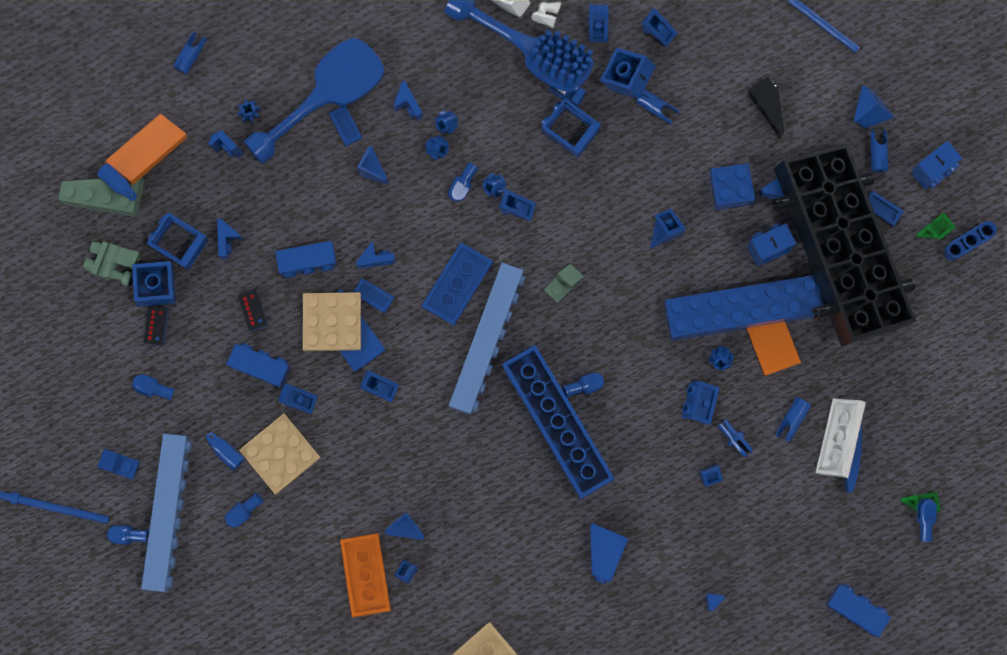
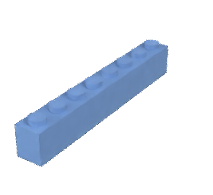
(486, 339)
(165, 513)

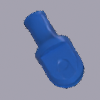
(462, 184)
(585, 385)
(150, 386)
(733, 436)
(242, 511)
(926, 518)
(126, 535)

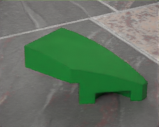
(937, 228)
(913, 501)

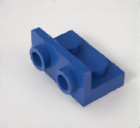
(221, 140)
(700, 402)

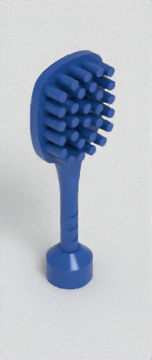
(546, 56)
(340, 78)

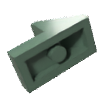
(563, 283)

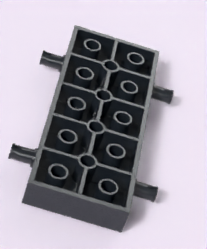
(844, 244)

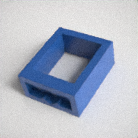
(558, 109)
(193, 251)

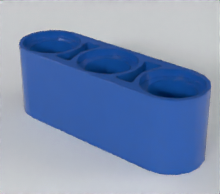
(978, 237)

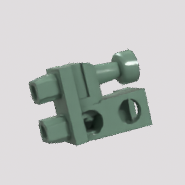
(107, 260)

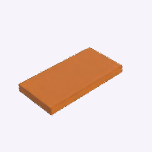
(146, 148)
(773, 347)
(365, 575)

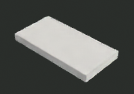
(840, 437)

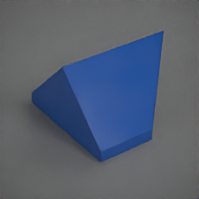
(870, 109)
(370, 167)
(666, 228)
(405, 528)

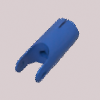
(188, 55)
(655, 105)
(879, 153)
(116, 181)
(794, 417)
(225, 451)

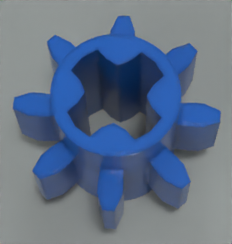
(248, 116)
(446, 122)
(437, 147)
(494, 185)
(721, 358)

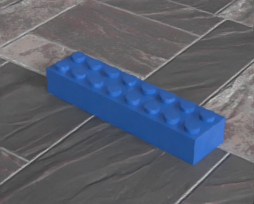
(742, 308)
(558, 422)

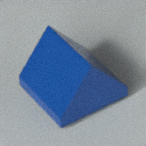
(711, 475)
(406, 571)
(713, 601)

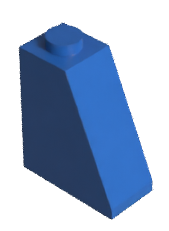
(605, 552)

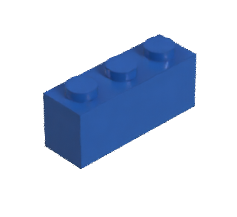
(306, 259)
(259, 365)
(858, 610)

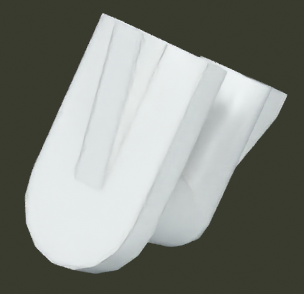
(541, 15)

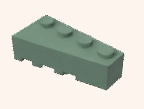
(99, 196)

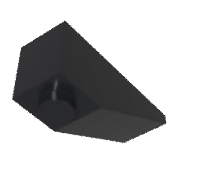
(767, 100)

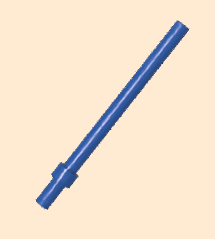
(825, 25)
(16, 498)

